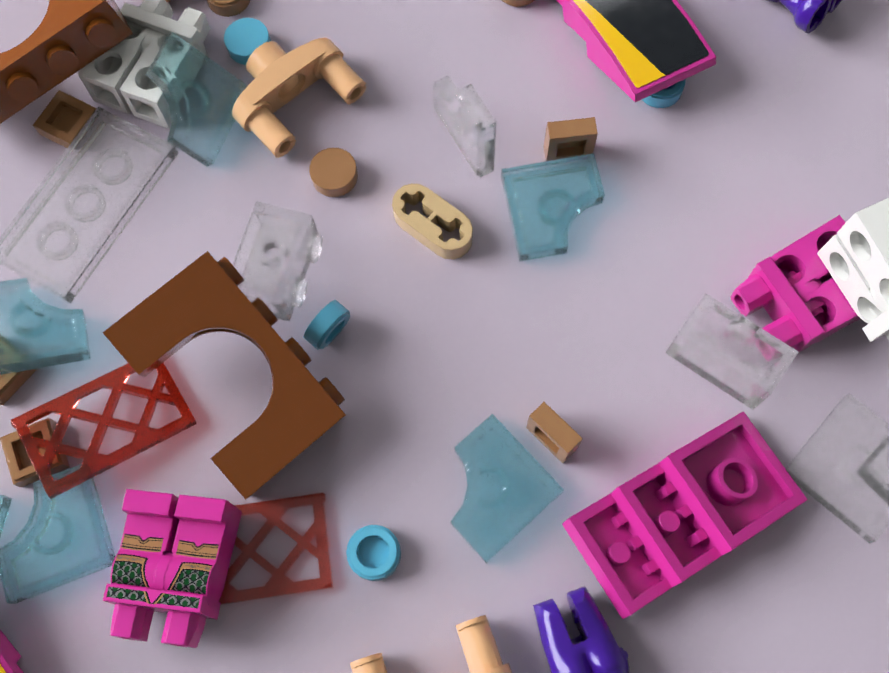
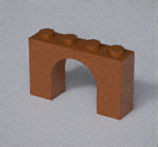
(60, 46)
(206, 301)

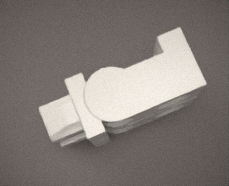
(120, 73)
(860, 266)

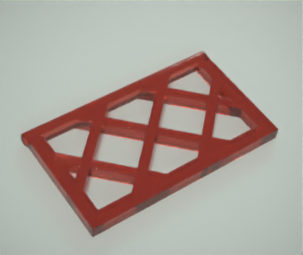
(94, 462)
(279, 583)

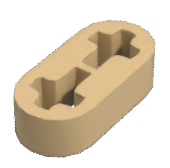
(438, 213)

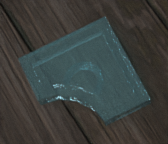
(198, 98)
(547, 199)
(36, 332)
(503, 488)
(59, 542)

